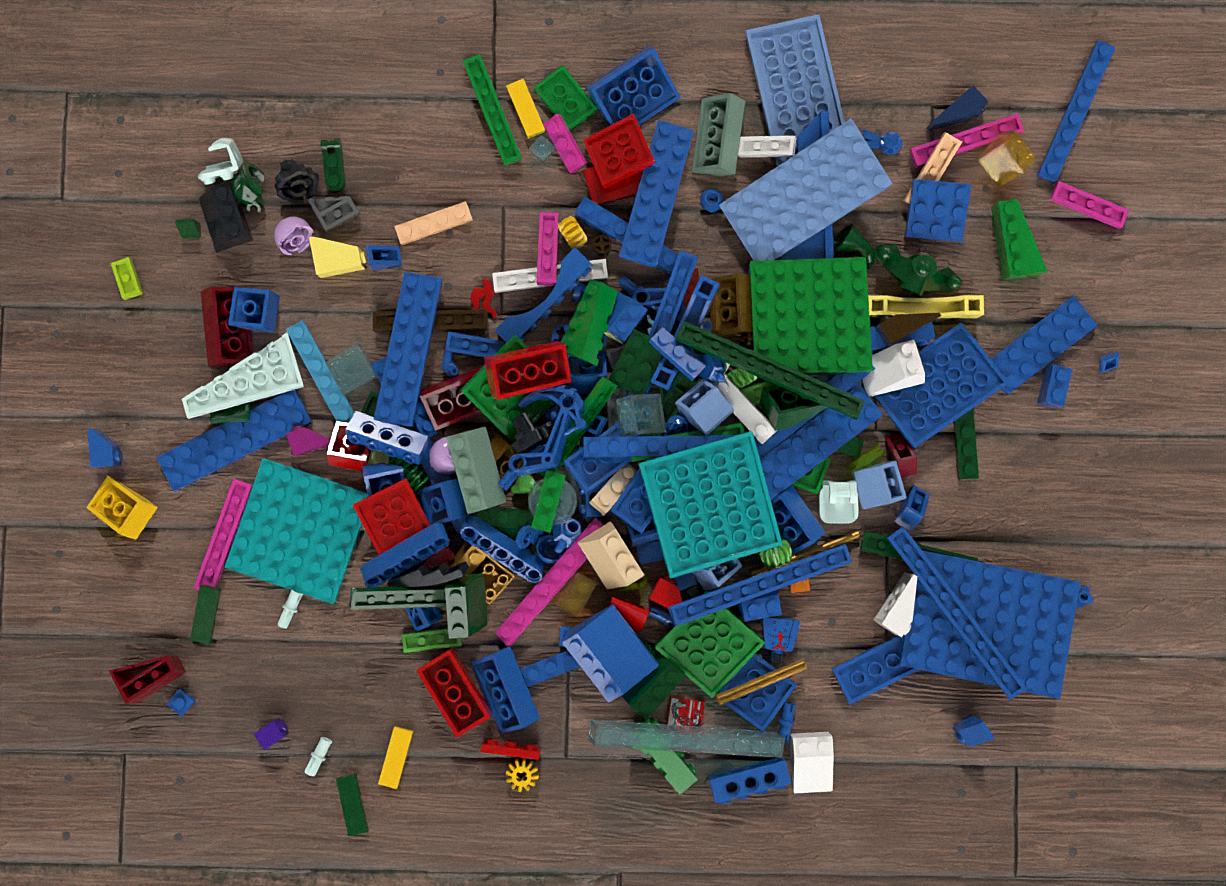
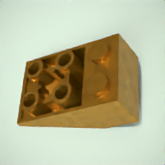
(495, 573)

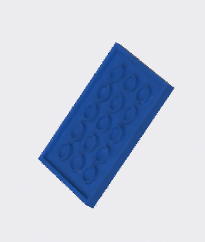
(956, 381)

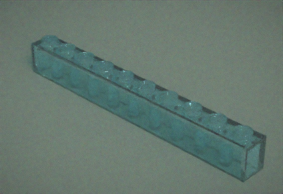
(685, 738)

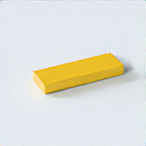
(525, 108)
(395, 757)

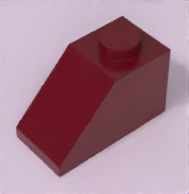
(902, 452)

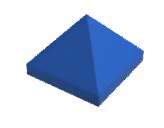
(1109, 362)

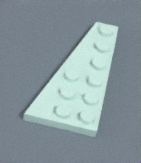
(254, 378)

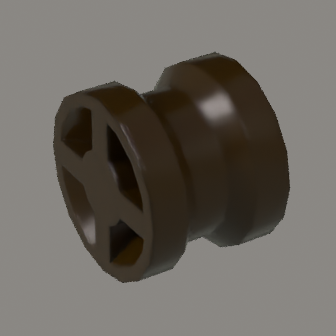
(601, 241)

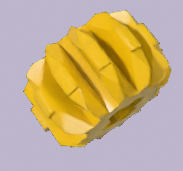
(572, 232)
(526, 780)

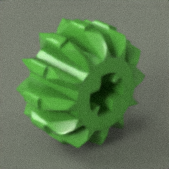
(741, 378)
(777, 555)

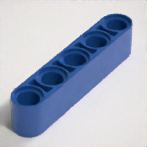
(502, 549)
(404, 555)

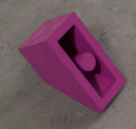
(306, 440)

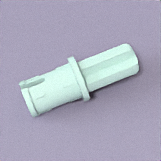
(289, 608)
(318, 756)

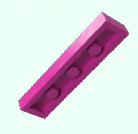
(1089, 205)
(547, 248)

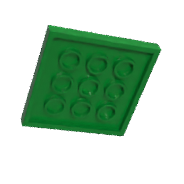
(502, 411)
(710, 648)

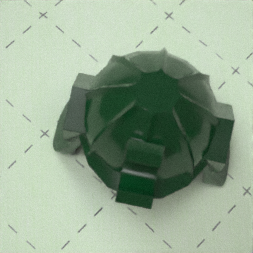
(247, 187)

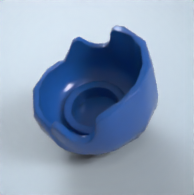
(546, 551)

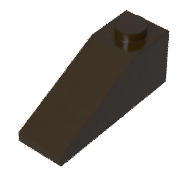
(901, 325)

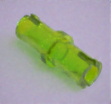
(866, 459)

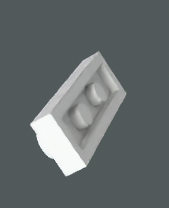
(767, 146)

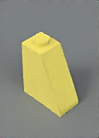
(336, 258)

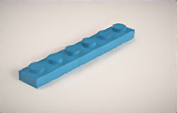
(319, 371)

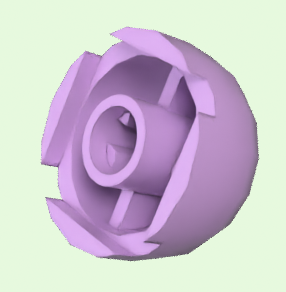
(292, 235)
(441, 458)

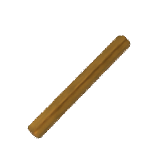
(761, 682)

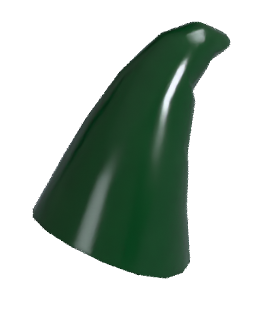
(852, 241)

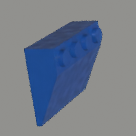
(635, 87)
(609, 652)

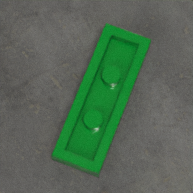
(548, 501)

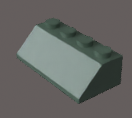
(718, 135)
(476, 469)

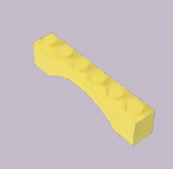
(949, 307)

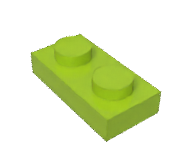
(126, 278)

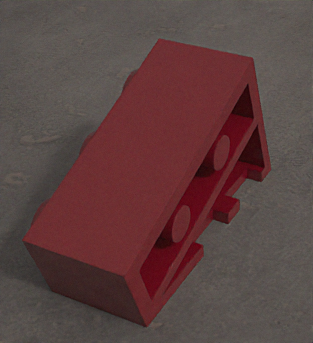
(145, 678)

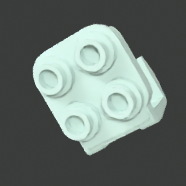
(225, 169)
(838, 502)

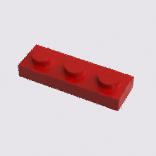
(510, 748)

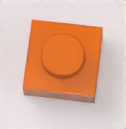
(800, 586)

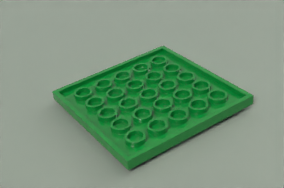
(812, 314)

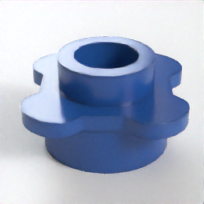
(1087, 597)

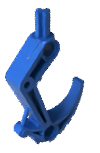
(653, 301)
(548, 455)

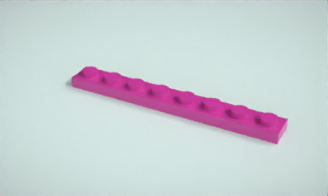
(545, 589)

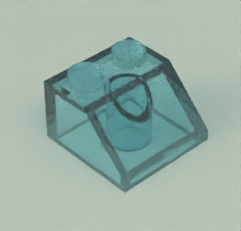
(640, 415)

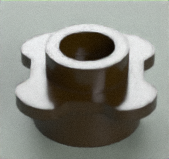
(747, 340)

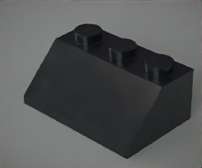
(224, 217)

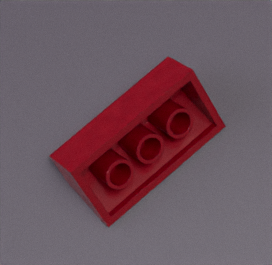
(224, 343)
(447, 403)

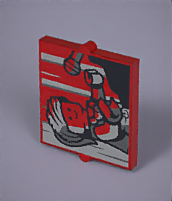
(685, 712)

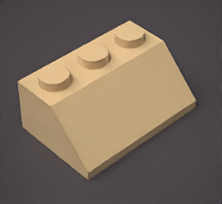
(610, 557)

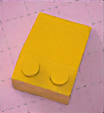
(121, 508)

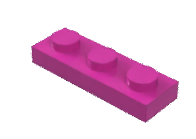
(565, 143)

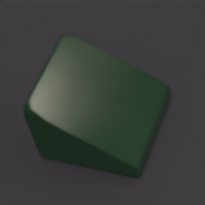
(188, 228)

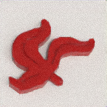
(479, 293)

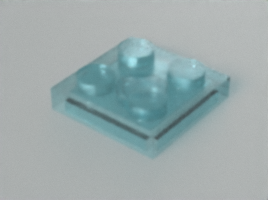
(351, 369)

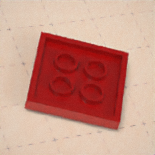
(619, 151)
(391, 515)

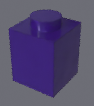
(271, 733)

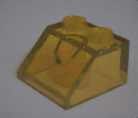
(1006, 157)
(575, 593)

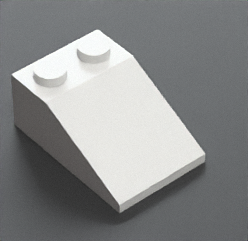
(895, 369)
(898, 608)
(812, 762)

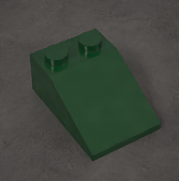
(786, 408)

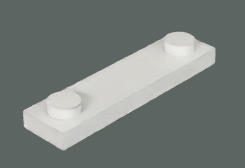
(746, 410)

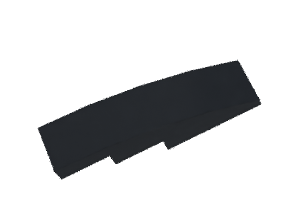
(424, 576)

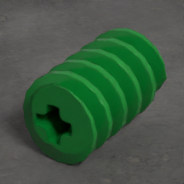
(414, 478)

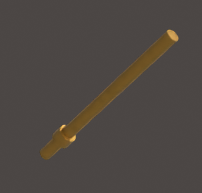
(809, 552)

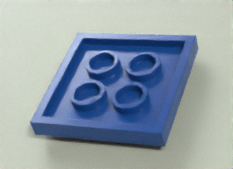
(937, 210)
(761, 704)

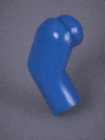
(448, 366)

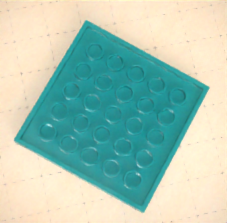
(710, 504)
(297, 531)

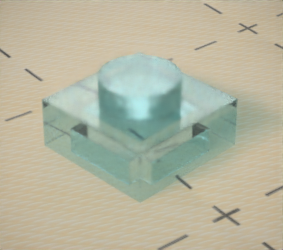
(542, 149)

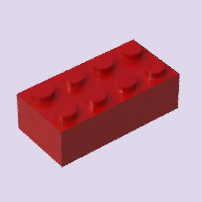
(527, 370)
(454, 692)

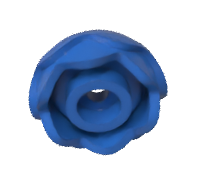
(708, 205)
(677, 424)

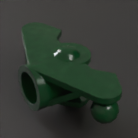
(916, 272)

